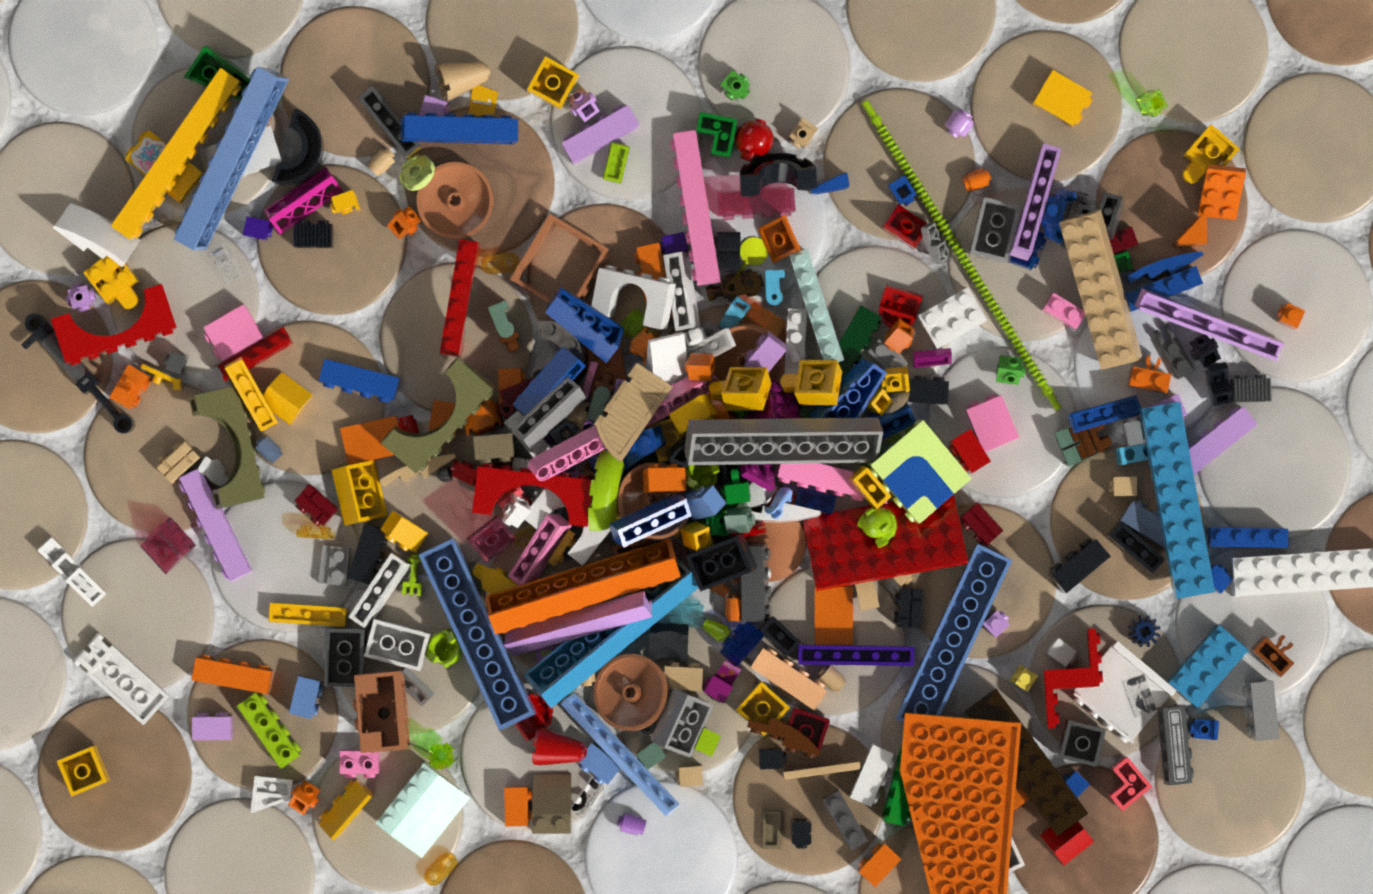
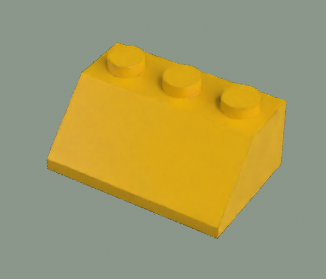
(359, 492)
(345, 808)

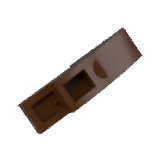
(793, 738)

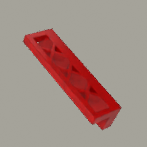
(260, 351)

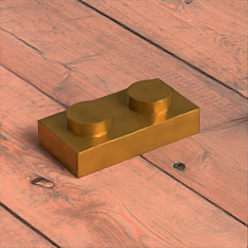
(567, 541)

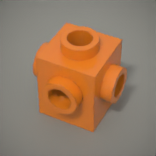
(404, 222)
(304, 797)

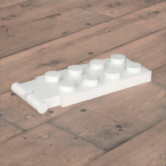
(121, 679)

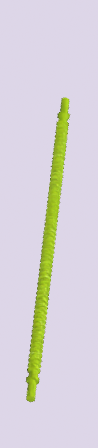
(876, 121)

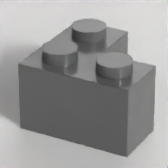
(1111, 209)

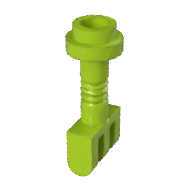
(412, 583)

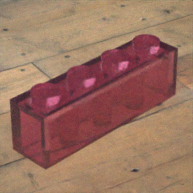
(767, 203)

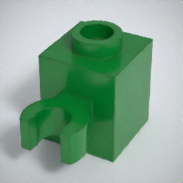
(736, 490)

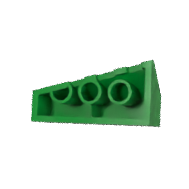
(209, 63)
(896, 806)

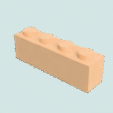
(788, 678)

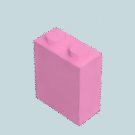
(233, 333)
(991, 422)

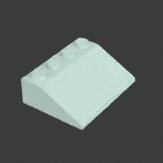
(422, 809)

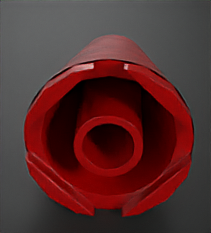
(556, 748)

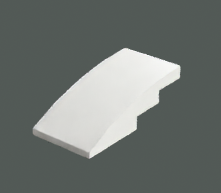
(264, 156)
(95, 232)
(667, 357)

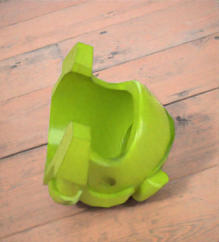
(701, 475)
(878, 524)
(444, 648)

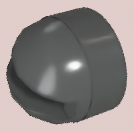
(444, 474)

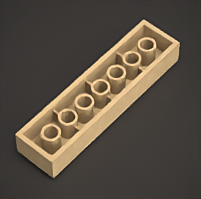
(1100, 289)

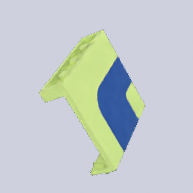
(919, 472)

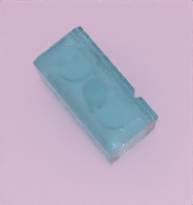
(686, 614)

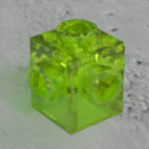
(437, 762)

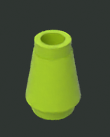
(717, 630)

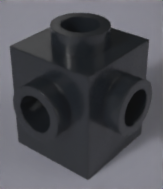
(1205, 350)

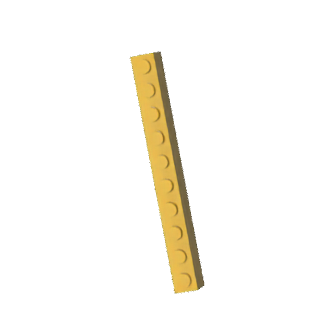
(176, 154)

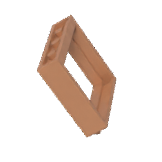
(535, 245)

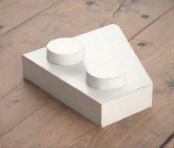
(269, 792)

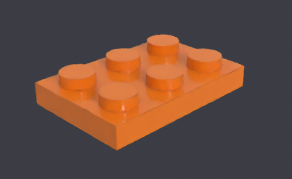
(1221, 192)

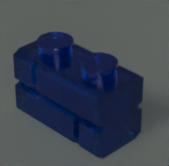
(815, 500)
(741, 644)

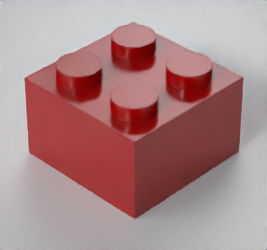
(968, 451)

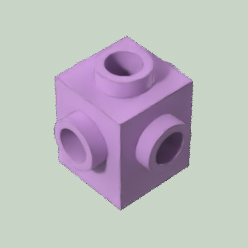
(583, 104)
(87, 300)

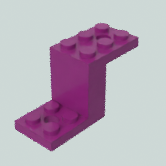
(778, 406)

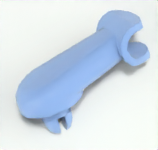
(782, 495)

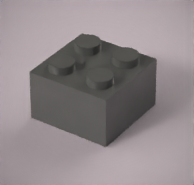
(1081, 742)

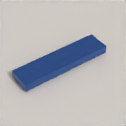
(1104, 414)

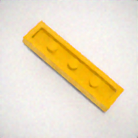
(251, 394)
(307, 614)

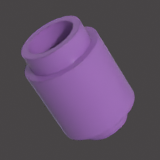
(631, 824)

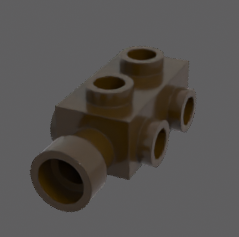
(740, 286)

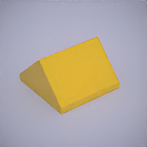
(286, 398)

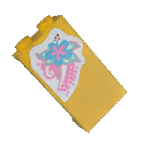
(145, 155)

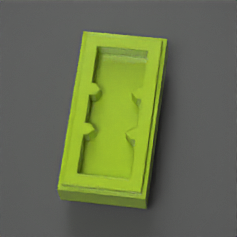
(616, 163)

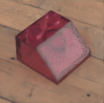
(491, 538)
(168, 545)

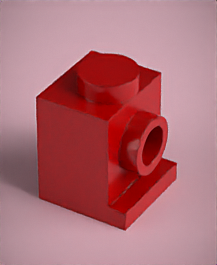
(464, 472)

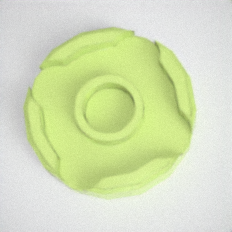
(416, 172)

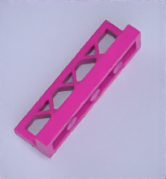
(311, 187)

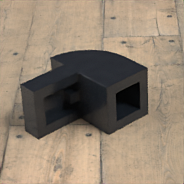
(1218, 383)

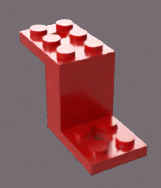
(1072, 678)

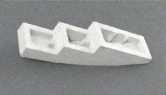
(790, 514)
(71, 571)

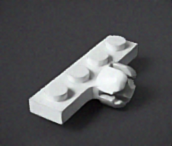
(698, 342)

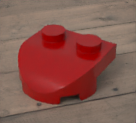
(898, 304)
(542, 719)

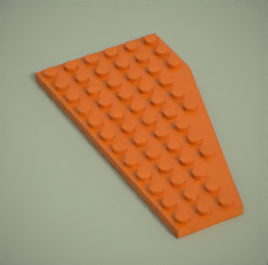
(961, 799)

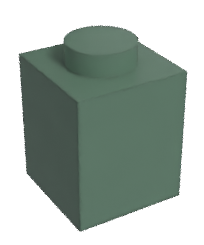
(739, 520)
(651, 755)

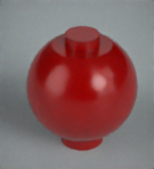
(754, 139)

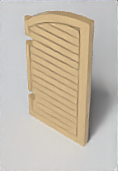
(630, 410)

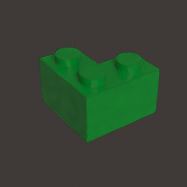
(721, 129)

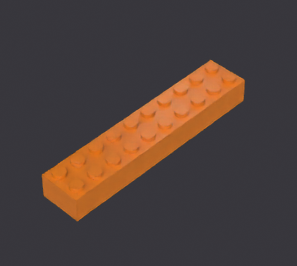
(582, 586)

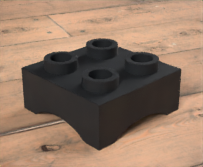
(668, 642)

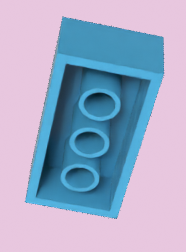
(1207, 665)

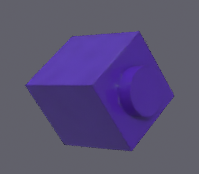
(257, 229)
(673, 243)

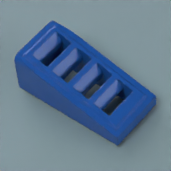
(835, 184)

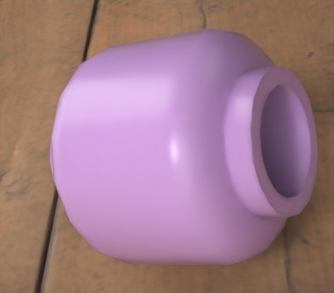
(959, 123)

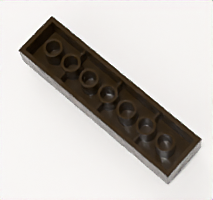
(1034, 770)

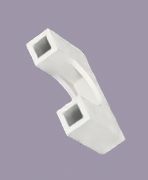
(658, 294)
(586, 544)

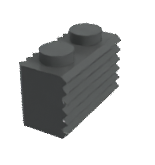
(1252, 389)

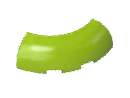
(604, 491)

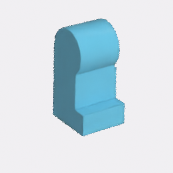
(772, 286)
(734, 313)
(1131, 454)

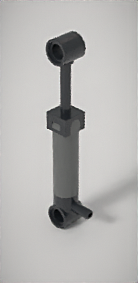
(79, 373)

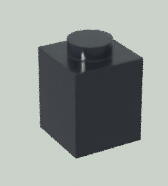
(772, 758)

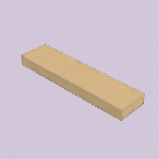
(820, 770)

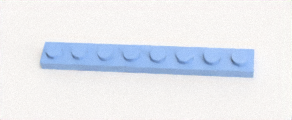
(620, 754)

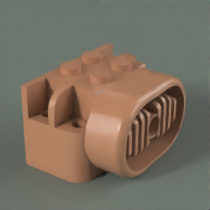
(374, 694)

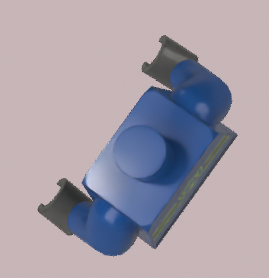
(1056, 210)

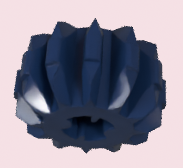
(1140, 625)

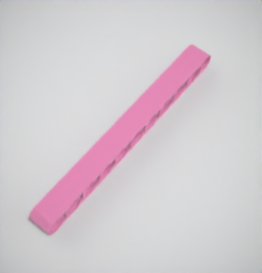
(589, 443)

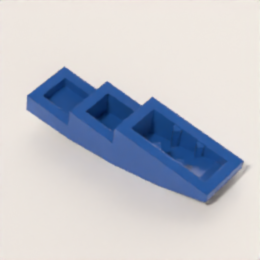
(1170, 265)

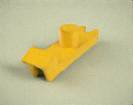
(177, 383)

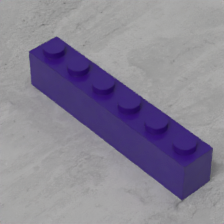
(855, 655)

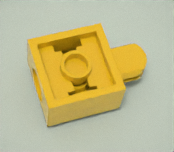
(1212, 150)
(114, 282)
(815, 383)
(743, 389)

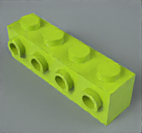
(269, 730)

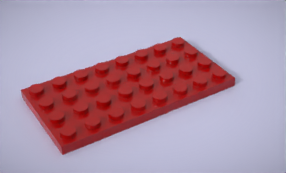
(847, 556)

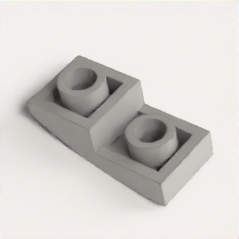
(936, 248)

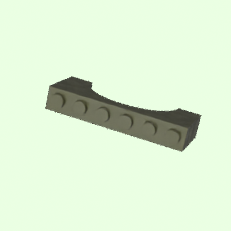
(227, 410)
(418, 448)

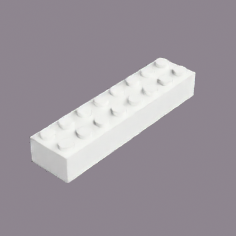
(1301, 572)

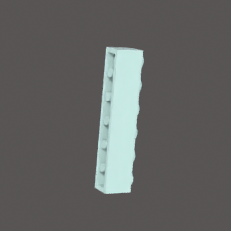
(816, 306)

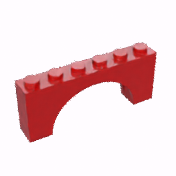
(455, 320)
(79, 344)
(494, 483)

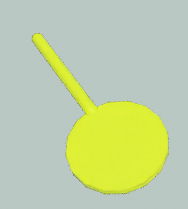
(752, 253)

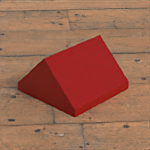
(904, 227)
(1068, 843)

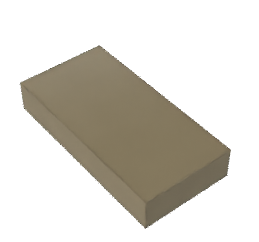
(771, 829)

